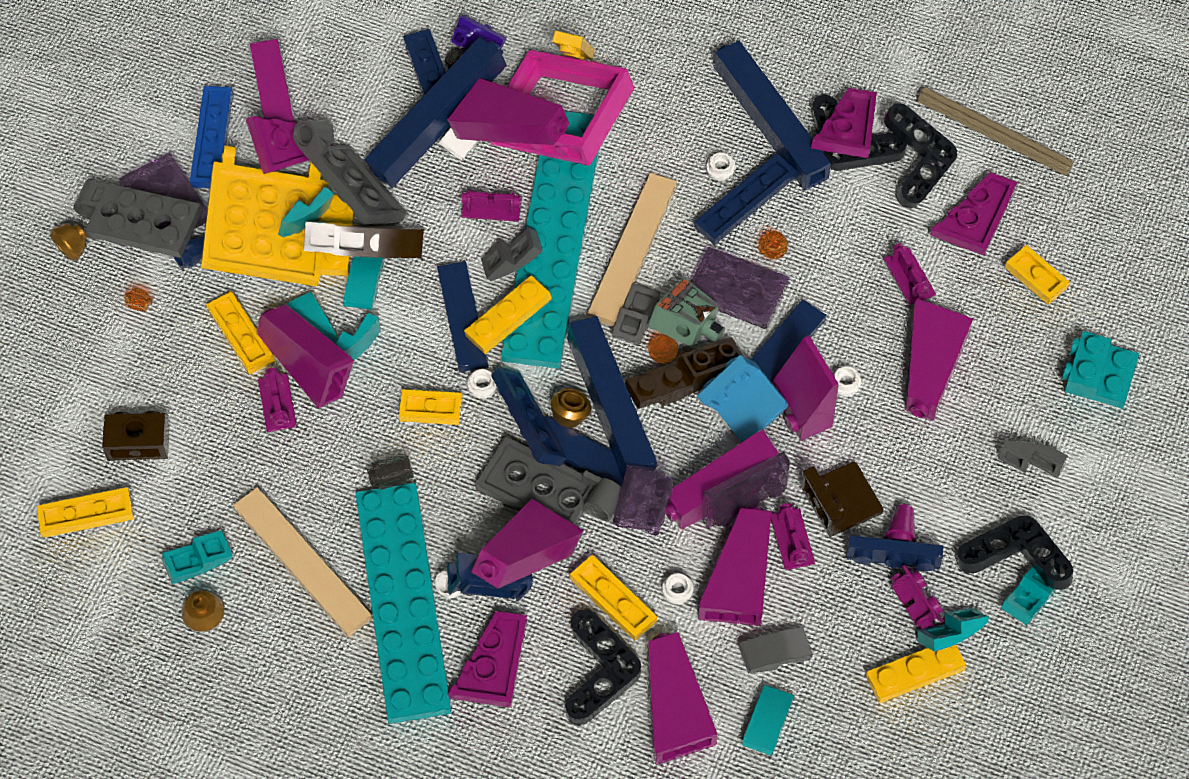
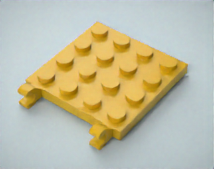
(246, 220)

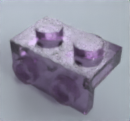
(643, 499)

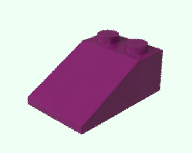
(809, 391)

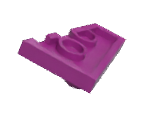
(849, 126)
(274, 143)
(978, 216)
(494, 666)

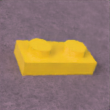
(1037, 274)
(430, 407)

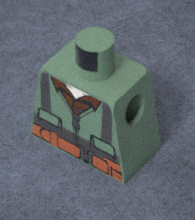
(686, 315)

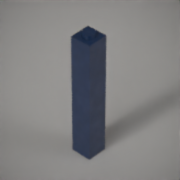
(771, 114)
(429, 117)
(609, 395)

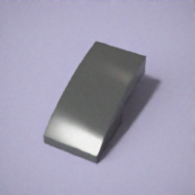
(506, 259)
(636, 314)
(1023, 454)
(774, 649)

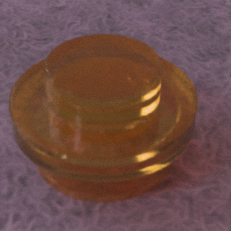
(773, 245)
(138, 300)
(663, 349)

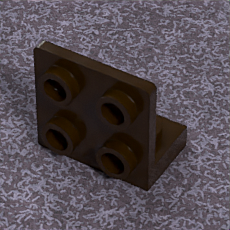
(840, 497)

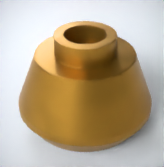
(69, 240)
(570, 407)
(202, 611)

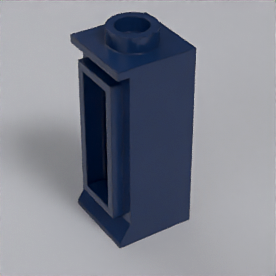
(463, 580)

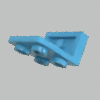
(743, 397)

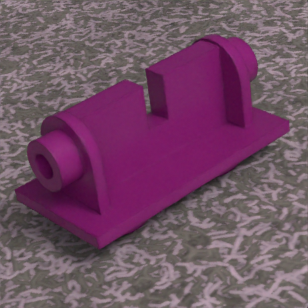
(491, 206)
(908, 274)
(276, 401)
(792, 537)
(912, 587)

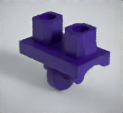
(469, 31)

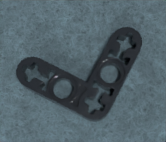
(930, 157)
(851, 162)
(1023, 543)
(610, 673)

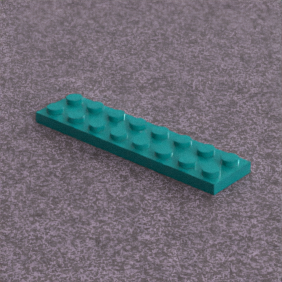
(402, 604)

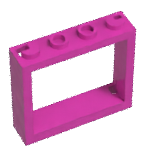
(570, 147)

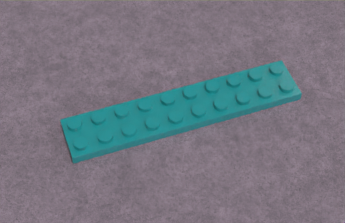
(560, 217)

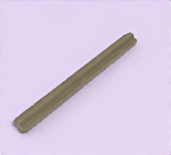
(995, 131)

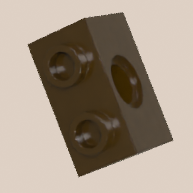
(149, 445)

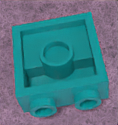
(1100, 370)

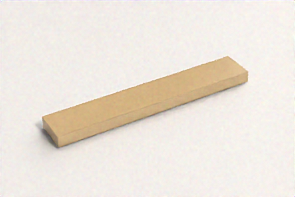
(632, 248)
(302, 562)

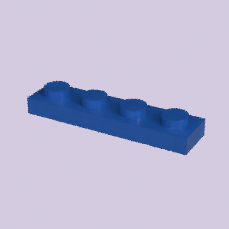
(211, 133)

